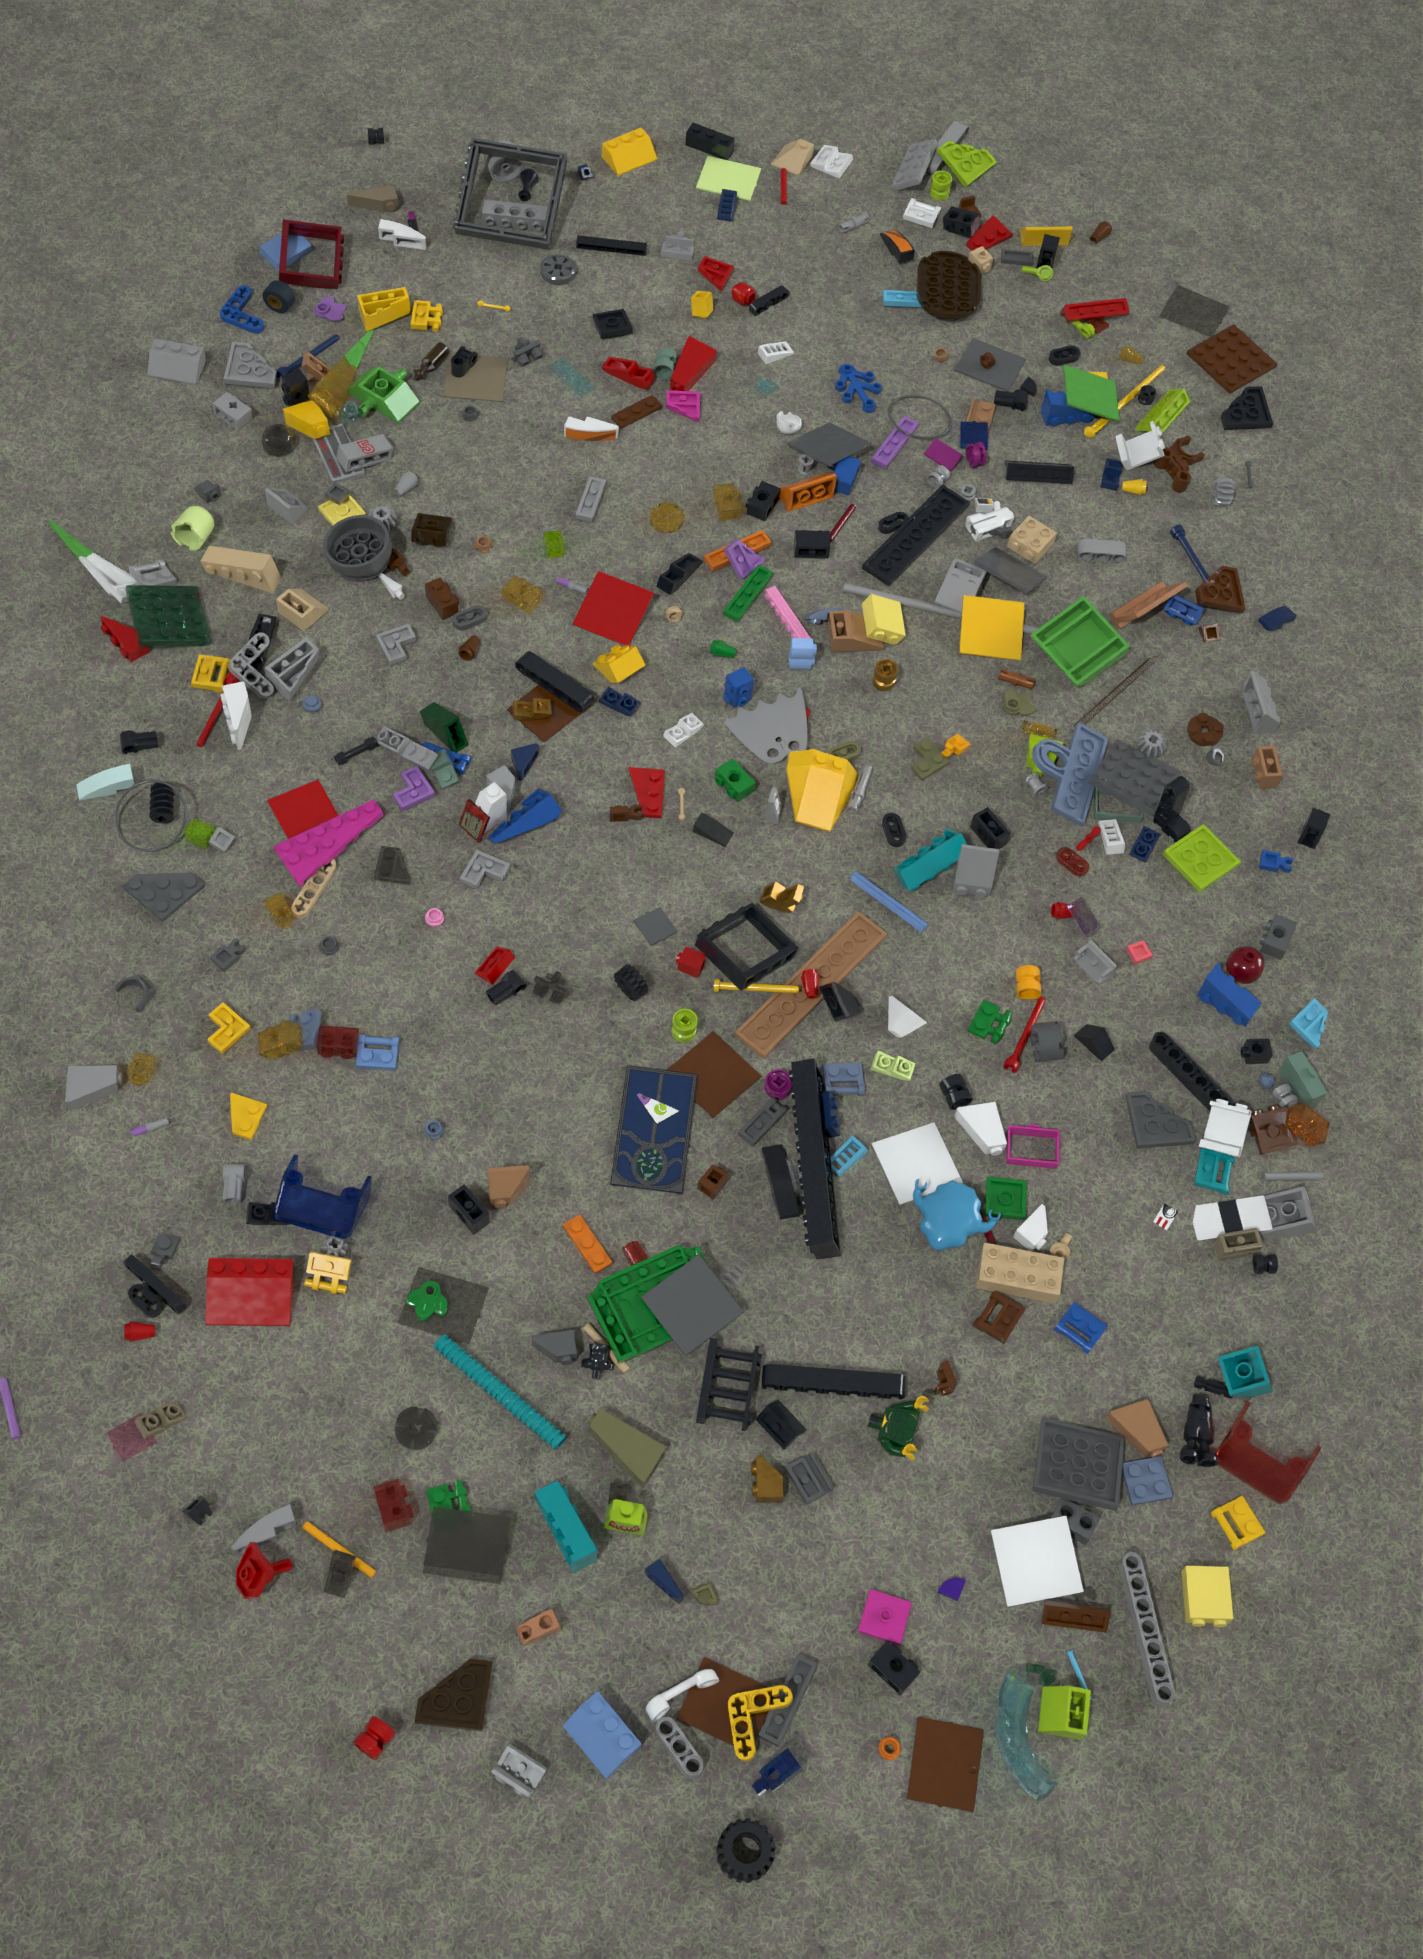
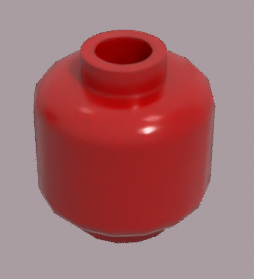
(743, 294)

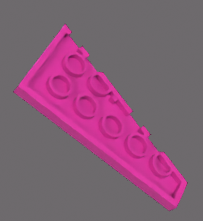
(321, 844)

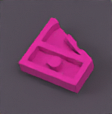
(684, 403)

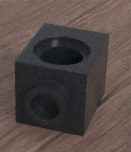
(1263, 1050)

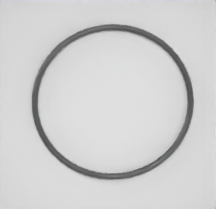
(912, 435)
(179, 833)

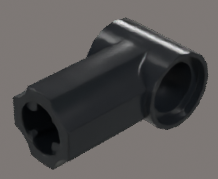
(1014, 399)
(135, 741)
(509, 985)

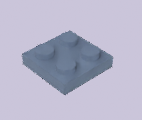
(1146, 1481)

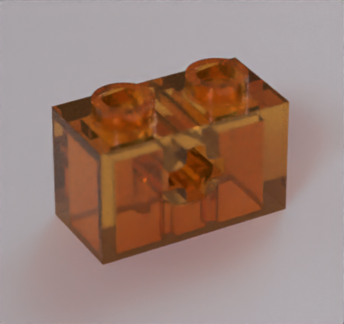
(1307, 1125)

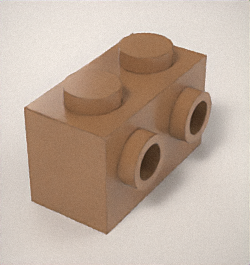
(1267, 767)

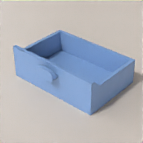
(296, 249)

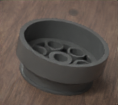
(358, 547)

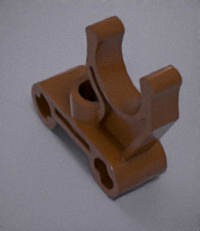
(1176, 463)

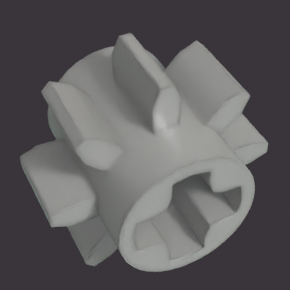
(335, 1247)

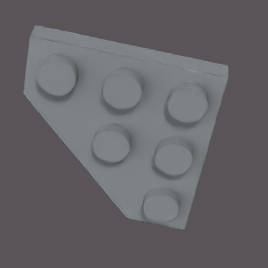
(248, 368)

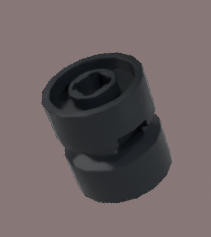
(954, 1089)

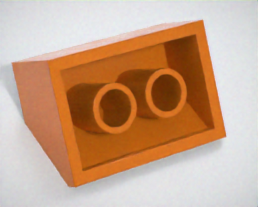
(808, 491)

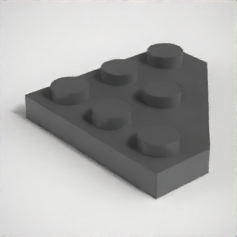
(163, 892)
(1156, 1123)

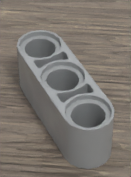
(1101, 550)
(673, 1738)

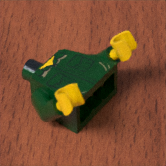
(899, 1427)

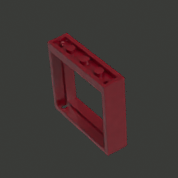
(312, 230)

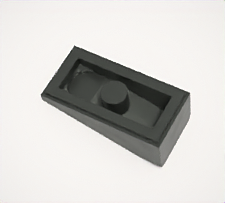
(712, 830)

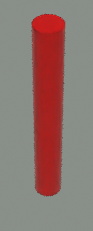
(783, 186)

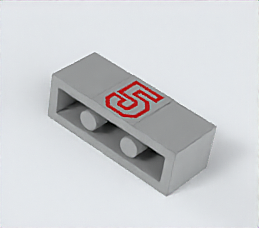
(364, 453)

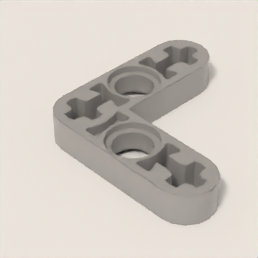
(246, 663)

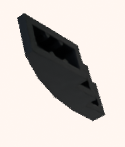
(263, 624)
(780, 1182)

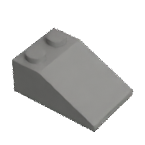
(975, 870)
(1289, 1213)

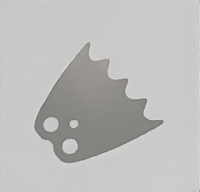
(768, 721)

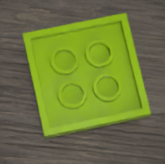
(1201, 858)

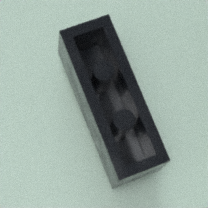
(710, 141)

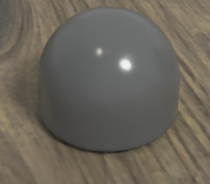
(1210, 757)

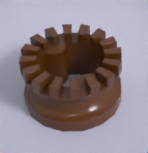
(987, 360)

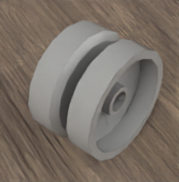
(503, 168)

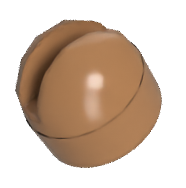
(943, 351)

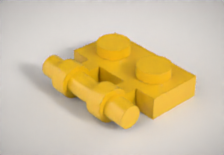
(420, 316)
(328, 1266)

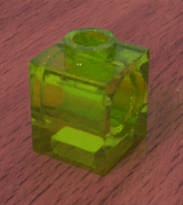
(553, 544)

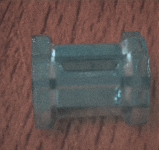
(348, 412)

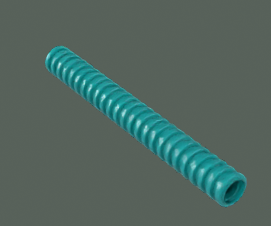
(499, 1391)

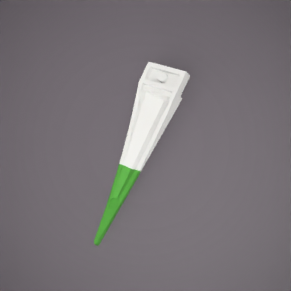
(108, 575)

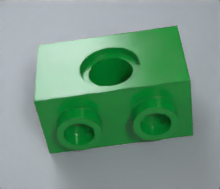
(732, 771)

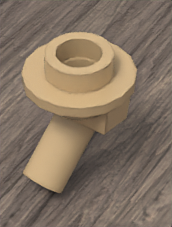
(1060, 1248)

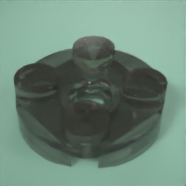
(416, 1416)

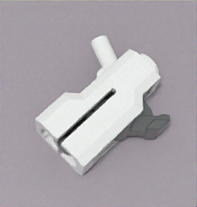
(991, 523)

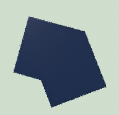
(584, 172)

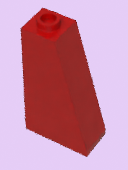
(692, 364)

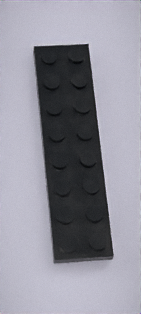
(915, 535)

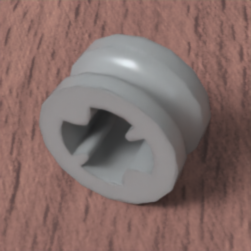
(969, 487)

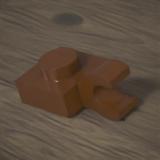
(397, 562)
(623, 813)

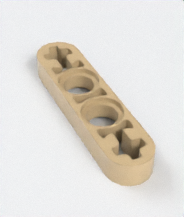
(317, 889)

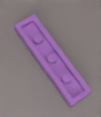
(894, 443)

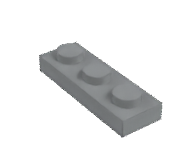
(590, 499)

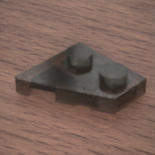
(391, 866)

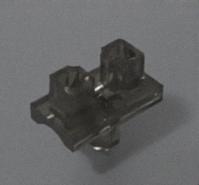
(558, 992)

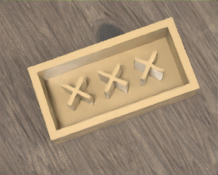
(1020, 1273)

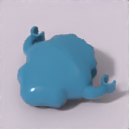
(951, 1214)

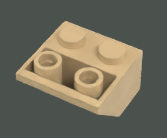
(300, 608)

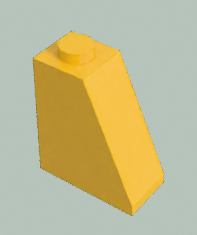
(307, 419)

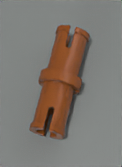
(1016, 679)

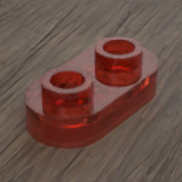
(1072, 861)

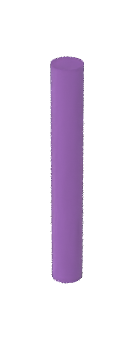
(9, 1409)

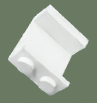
(1141, 448)
(1226, 1128)

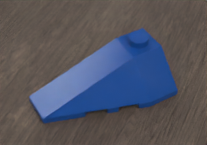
(537, 810)

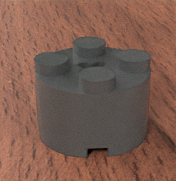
(1047, 1041)

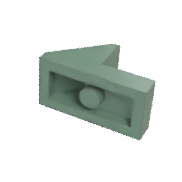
(444, 770)

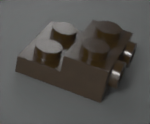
(431, 529)

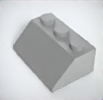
(176, 361)
(1260, 704)

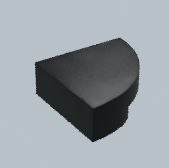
(1029, 386)

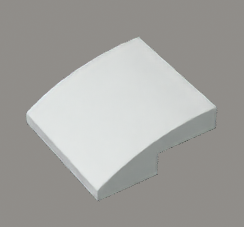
(827, 156)

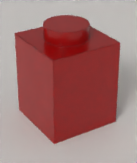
(690, 962)

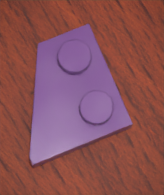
(742, 558)

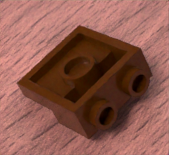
(1270, 1130)

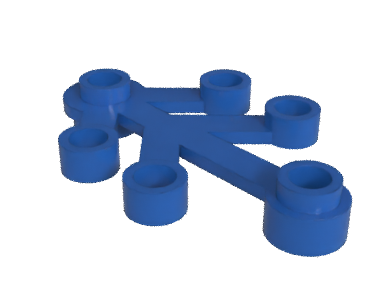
(848, 371)

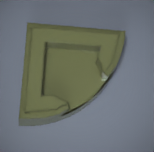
(705, 1594)

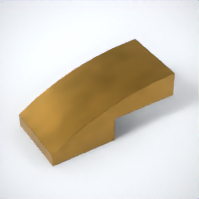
(535, 709)

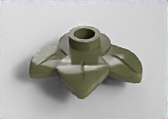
(1020, 702)

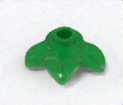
(426, 1303)

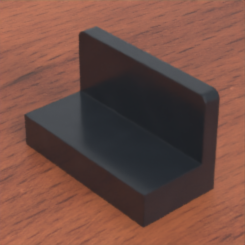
(780, 1424)

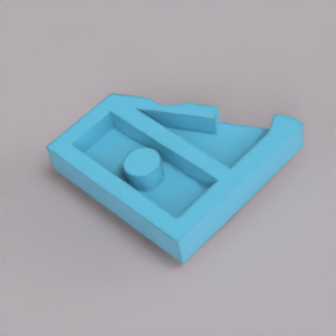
(1310, 1023)

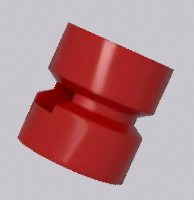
(374, 1737)

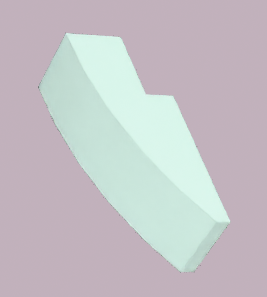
(106, 782)

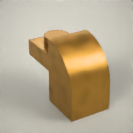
(780, 898)

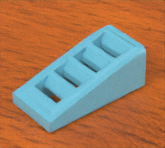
(862, 1150)

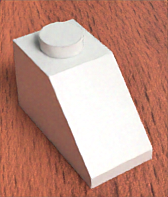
(1033, 1230)

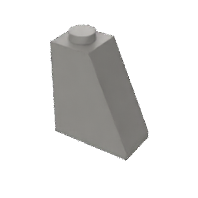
(90, 1084)

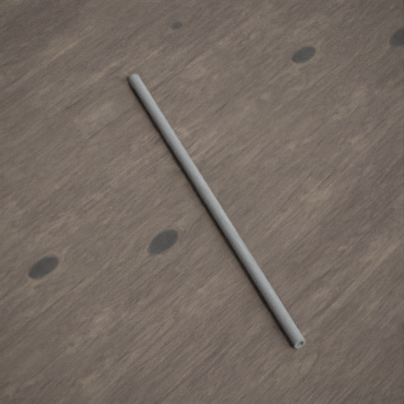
(918, 604)

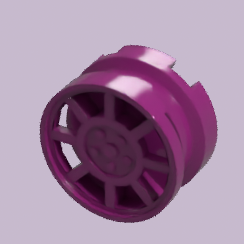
(975, 454)
(778, 1084)

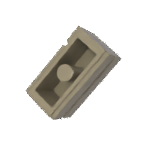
(1238, 1244)

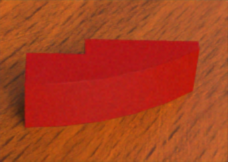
(629, 372)

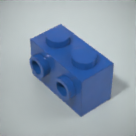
(846, 473)
(1184, 609)
(738, 688)

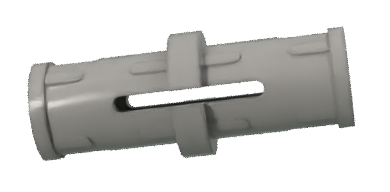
(853, 223)

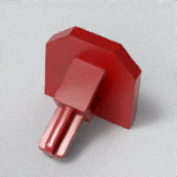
(256, 1571)

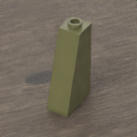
(628, 1446)

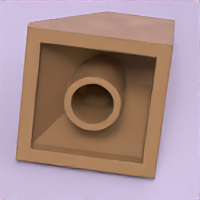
(507, 1184)

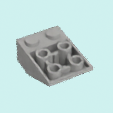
(960, 581)

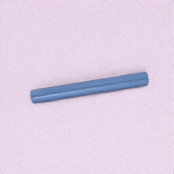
(888, 901)

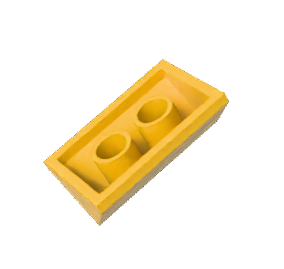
(1034, 235)

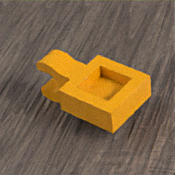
(956, 745)

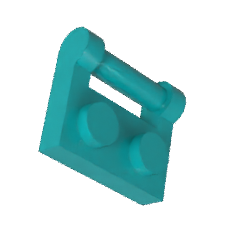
(1207, 1170)

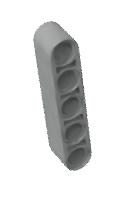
(954, 133)

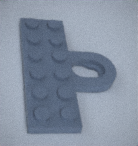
(1079, 764)

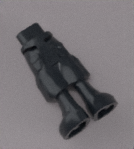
(1199, 1430)

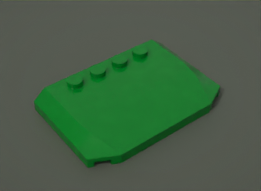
(622, 1312)

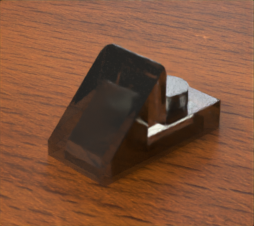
(340, 1573)

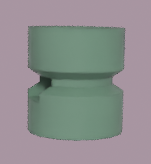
(665, 363)

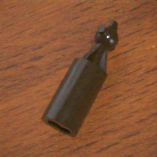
(431, 360)

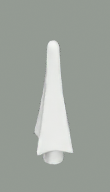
(393, 587)

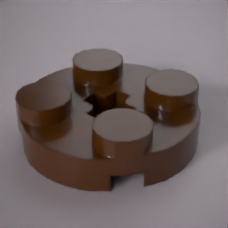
(1203, 721)

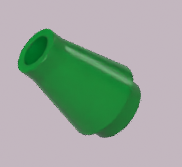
(722, 649)

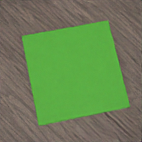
(1091, 393)

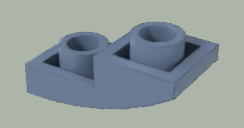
(820, 615)

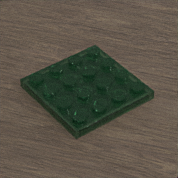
(168, 615)

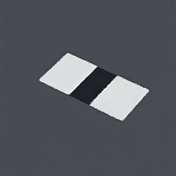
(1231, 1217)

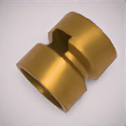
(885, 675)

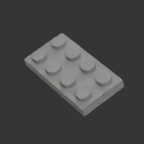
(914, 164)

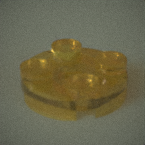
(670, 525)
(1043, 730)

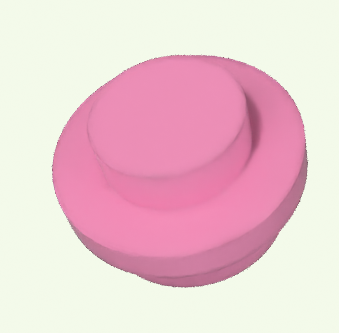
(434, 917)

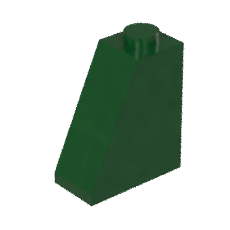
(445, 726)

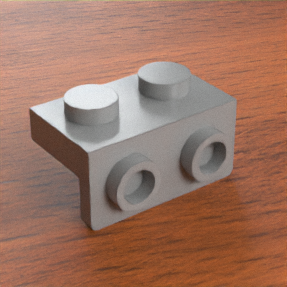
(519, 1771)

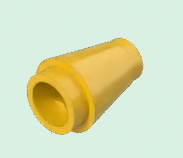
(1135, 486)

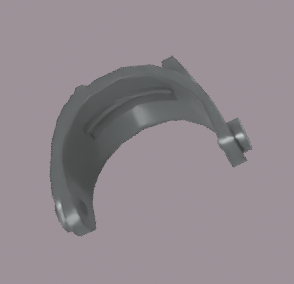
(137, 980)

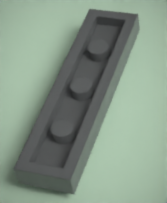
(779, 1719)

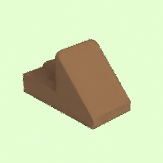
(314, 367)

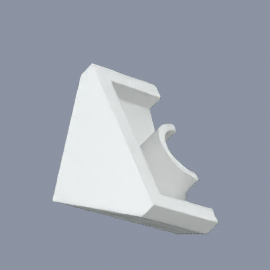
(902, 1019)

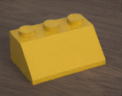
(628, 151)

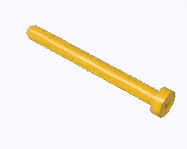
(756, 987)

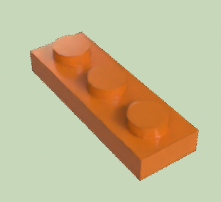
(587, 1244)

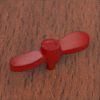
(1088, 838)

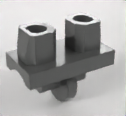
(524, 349)

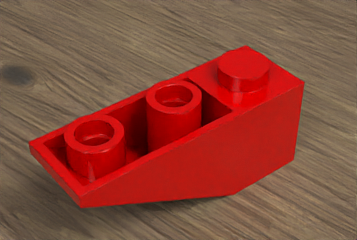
(124, 638)

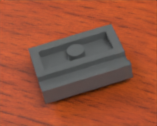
(808, 1478)

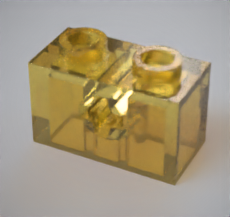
(727, 502)
(522, 594)
(280, 1040)

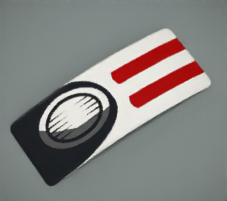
(1165, 1216)

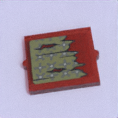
(474, 820)

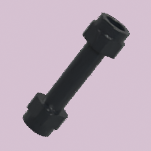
(369, 743)

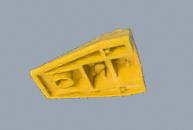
(819, 787)

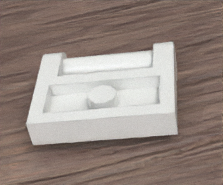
(921, 213)

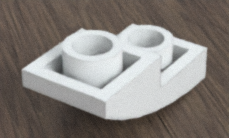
(683, 730)

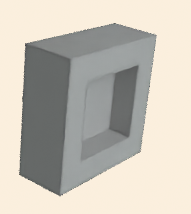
(221, 840)

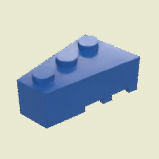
(1056, 411)
(1228, 997)

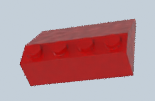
(249, 1291)

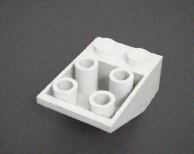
(237, 711)

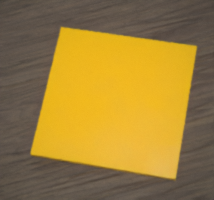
(991, 627)

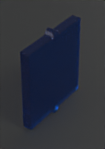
(973, 432)

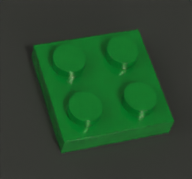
(1005, 1197)

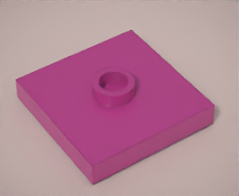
(884, 1617)

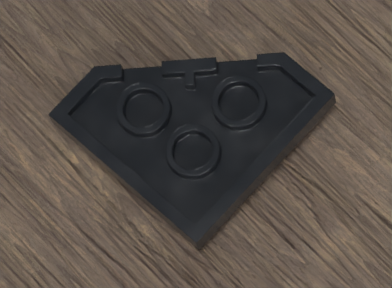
(1248, 411)

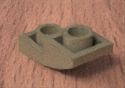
(160, 1420)

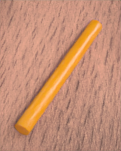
(333, 1545)

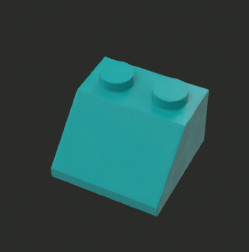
(1245, 1373)

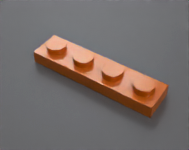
(719, 559)

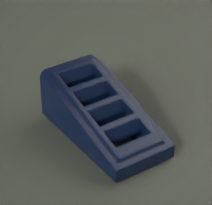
(727, 205)
(660, 1576)

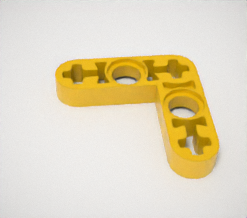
(750, 1708)

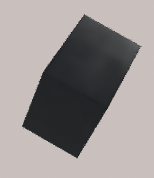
(1095, 1040)

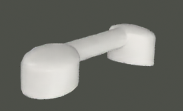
(658, 1704)

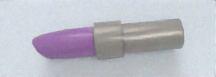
(572, 585)
(150, 1126)

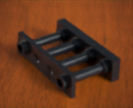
(708, 1391)

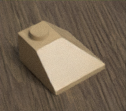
(794, 156)

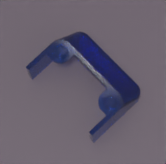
(318, 1209)

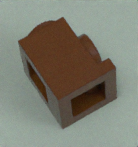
(713, 1174)

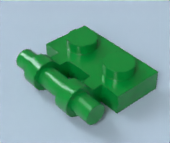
(984, 1019)
(441, 1497)

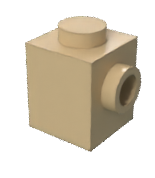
(981, 259)

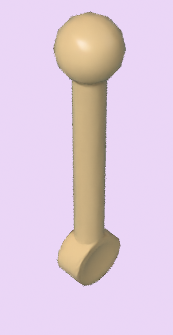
(681, 792)

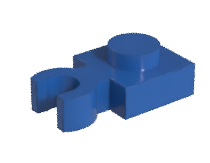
(1272, 862)

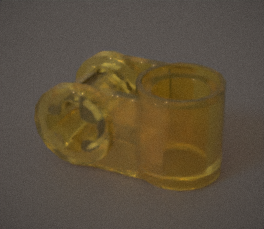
(279, 910)

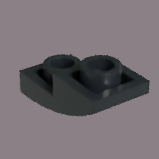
(262, 1214)

